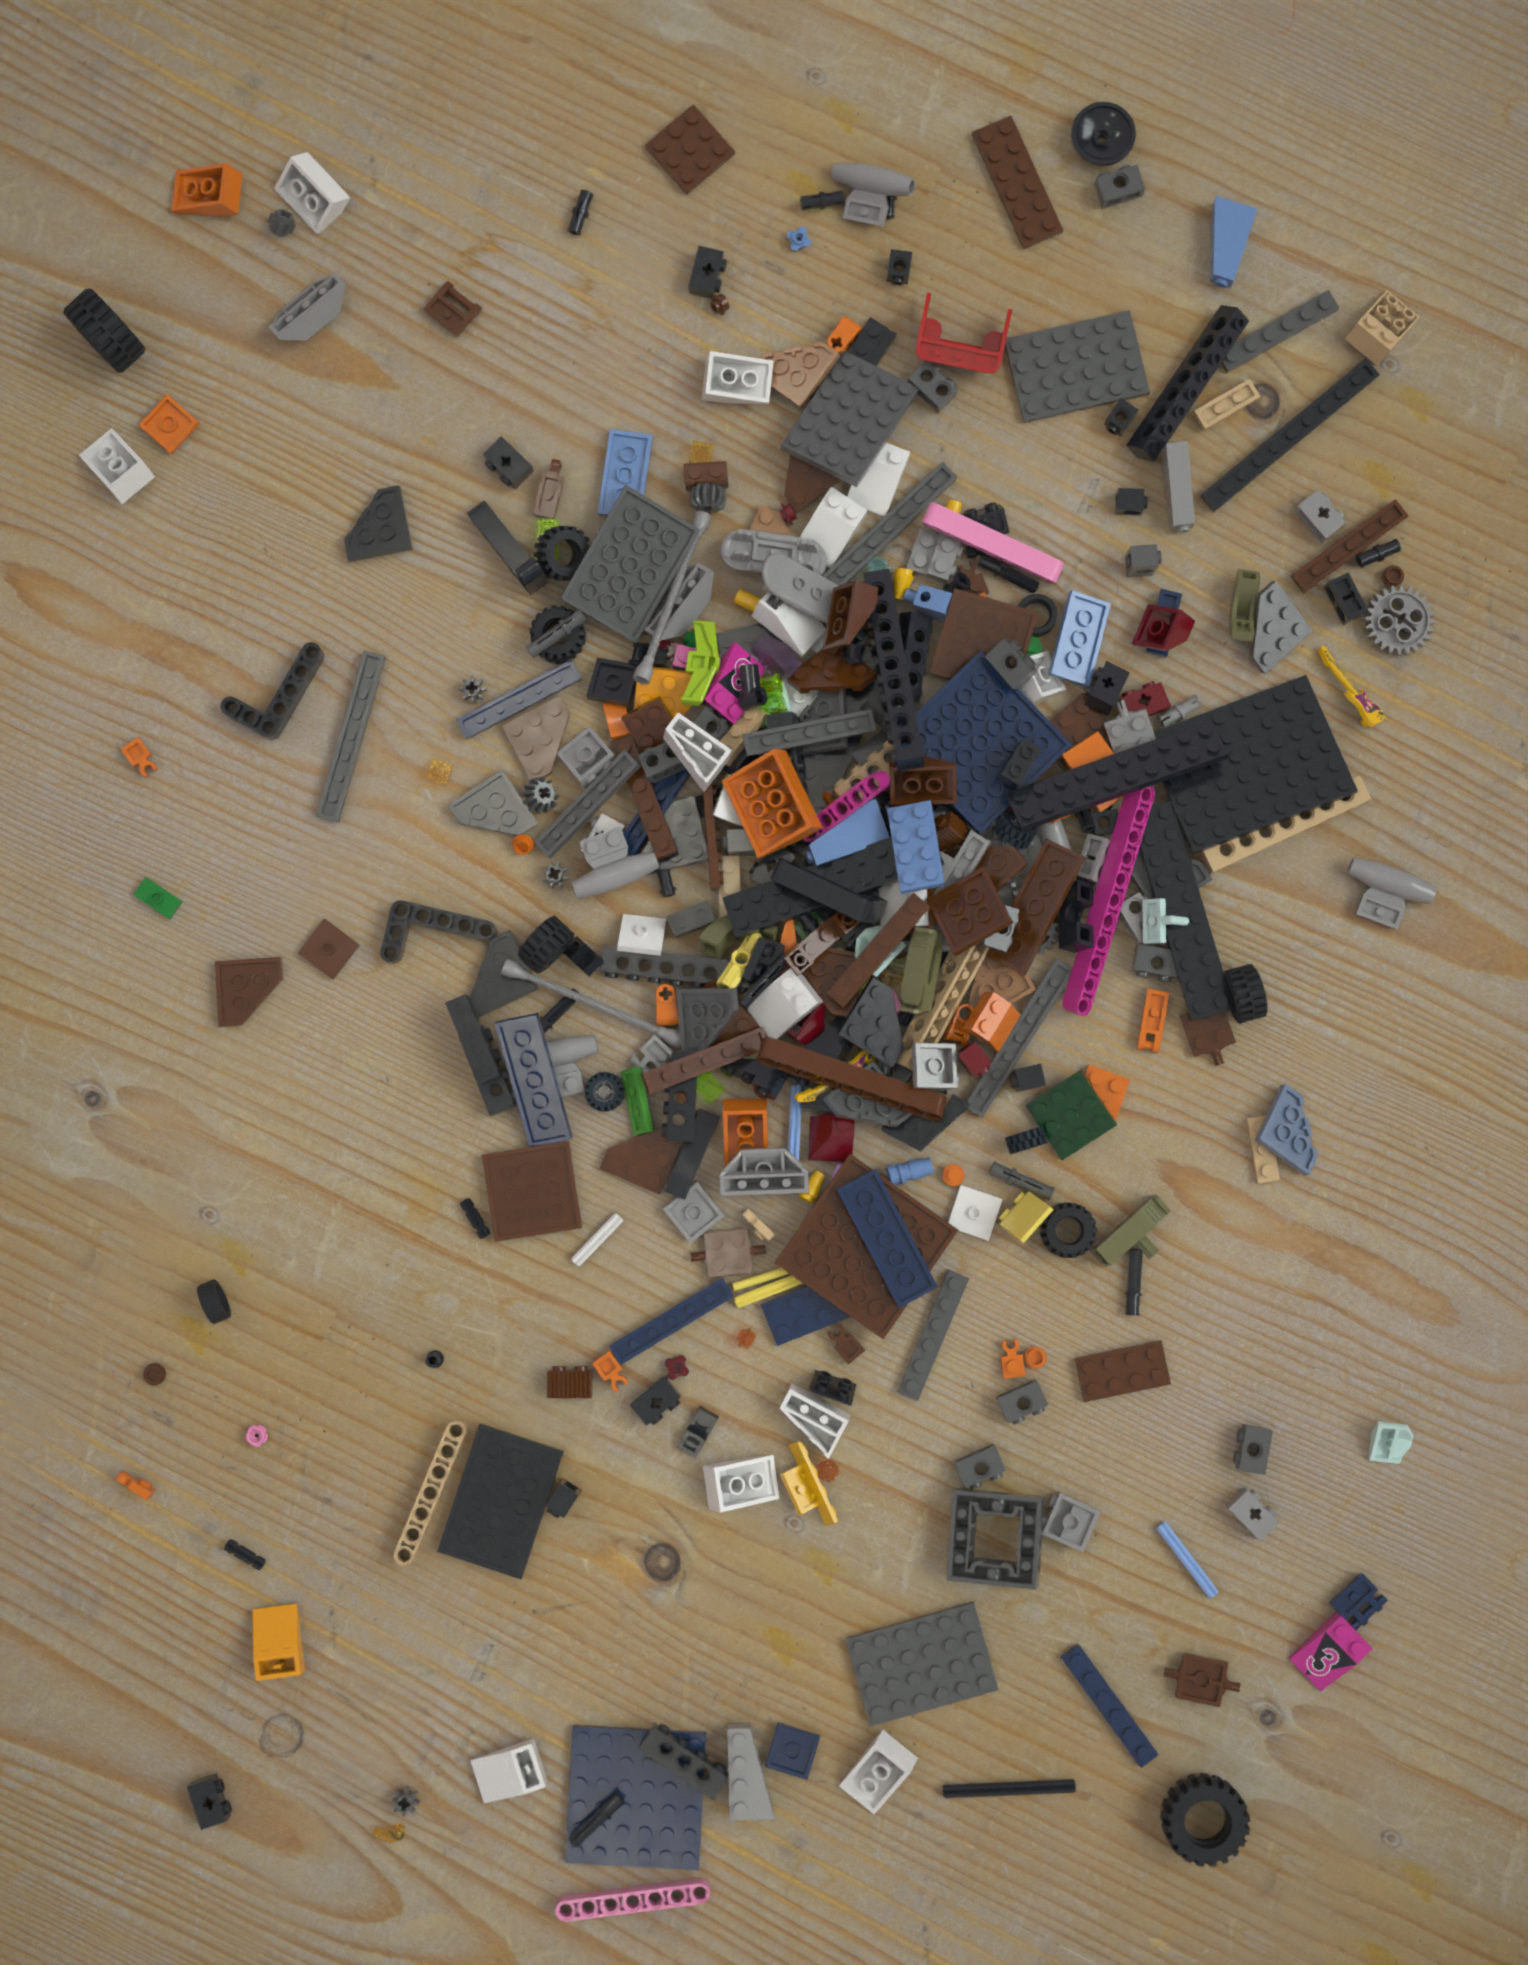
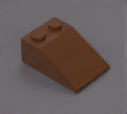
(848, 612)
(932, 782)

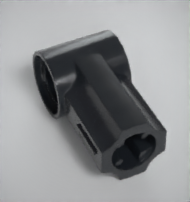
(752, 693)

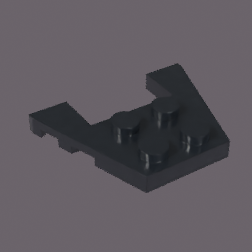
(920, 1131)

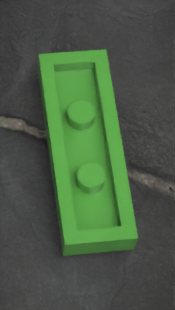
(637, 1101)

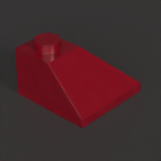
(1163, 628)
(810, 1026)
(830, 1138)

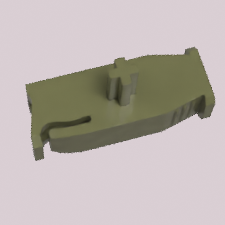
(920, 970)
(1132, 1231)

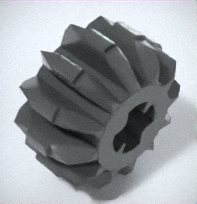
(708, 497)
(540, 803)

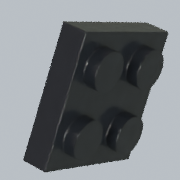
(612, 682)

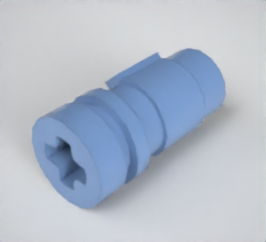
(911, 1170)

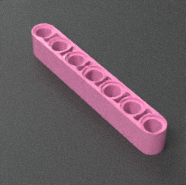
(992, 543)
(624, 1906)

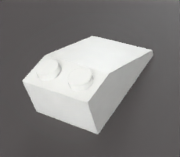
(736, 379)
(117, 466)
(881, 480)
(834, 524)
(784, 1004)
(740, 1483)
(879, 1772)

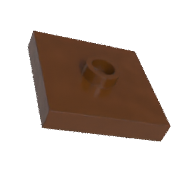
(329, 949)

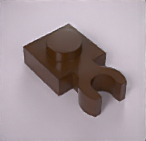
(977, 581)
(847, 1346)

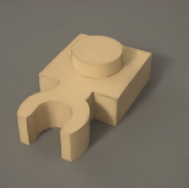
(761, 1230)

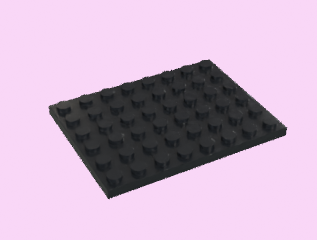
(1275, 769)

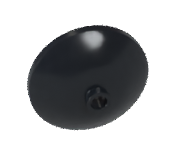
(1104, 121)

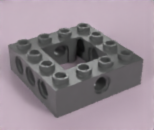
(970, 1569)

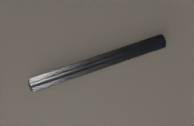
(1009, 1788)

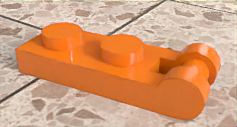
(1153, 1020)

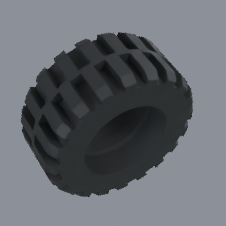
(104, 330)
(1226, 1840)

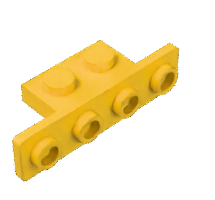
(805, 1486)

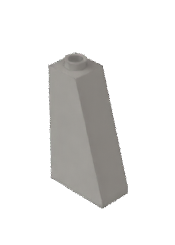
(1178, 486)

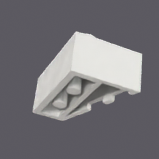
(696, 750)
(815, 1417)

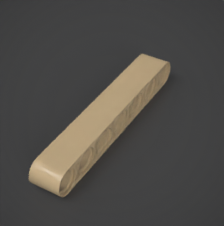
(423, 1500)

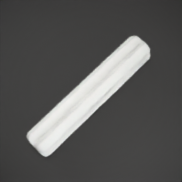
(597, 1239)

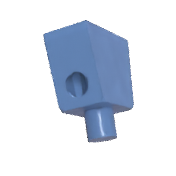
(936, 604)

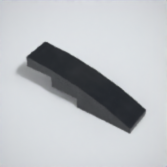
(692, 1154)

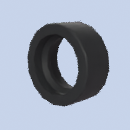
(1051, 607)
(213, 1301)

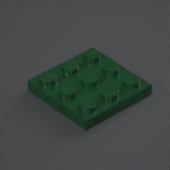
(1071, 1114)

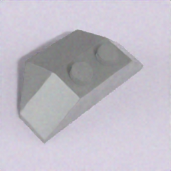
(310, 310)
(690, 602)
(763, 1172)

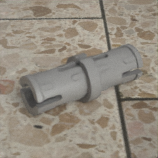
(1180, 711)

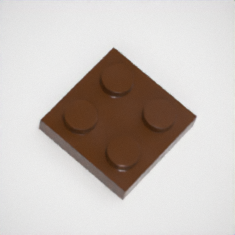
(648, 723)

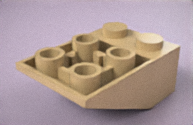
(1382, 328)

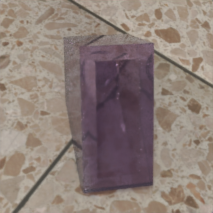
(775, 656)

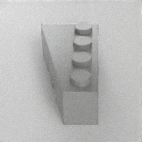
(747, 1784)

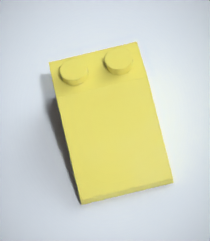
(1024, 1216)

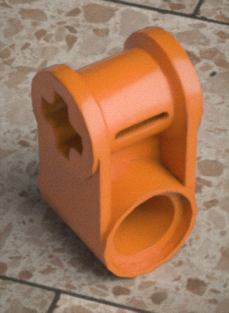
(844, 335)
(666, 1009)
(956, 1026)

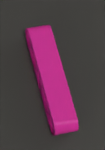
(852, 801)

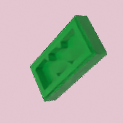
(158, 898)

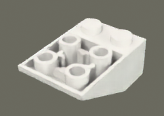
(788, 623)
(509, 1771)

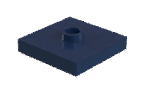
(792, 1750)

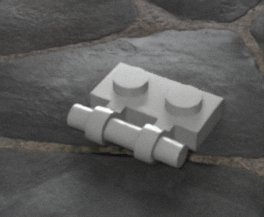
(655, 1052)

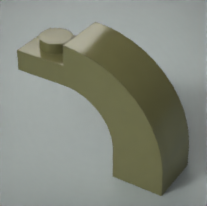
(1243, 605)
(720, 936)

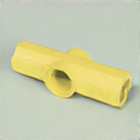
(733, 972)

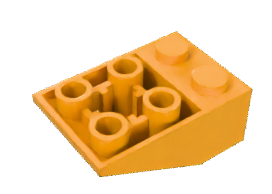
(277, 1642)

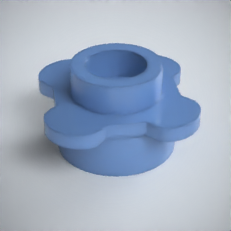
(798, 245)

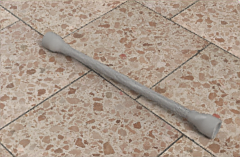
(645, 669)
(515, 970)

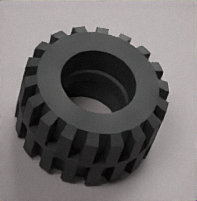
(546, 549)
(561, 652)
(546, 944)
(1246, 993)
(1086, 1237)

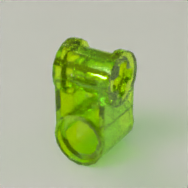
(774, 689)

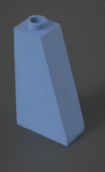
(1229, 234)
(849, 836)

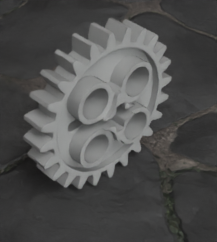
(1408, 603)

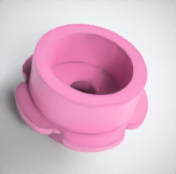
(250, 1436)

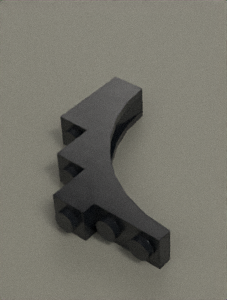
(769, 1081)

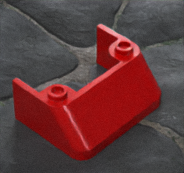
(956, 354)

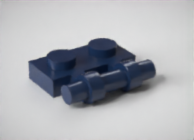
(1354, 1596)

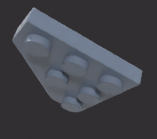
(1288, 1131)

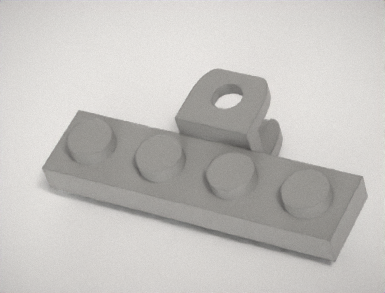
(965, 860)

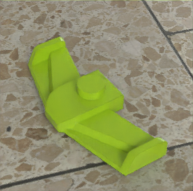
(701, 663)

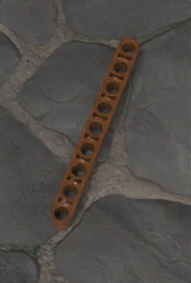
(851, 1079)

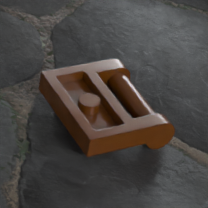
(447, 313)

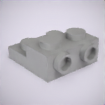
(934, 555)
(586, 756)
(935, 1066)
(1069, 1521)

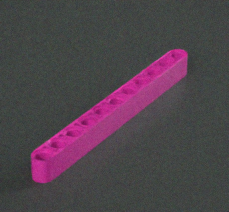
(1108, 899)

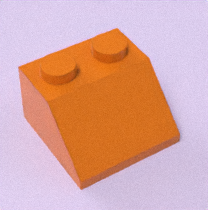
(992, 1020)

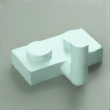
(1156, 920)

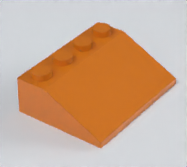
(771, 803)

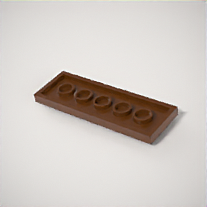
(1017, 182)
(1039, 903)

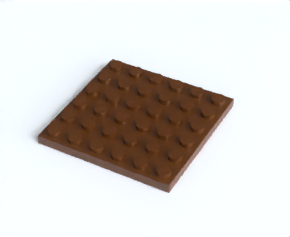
(835, 1262)

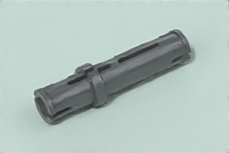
(556, 633)
(999, 1170)

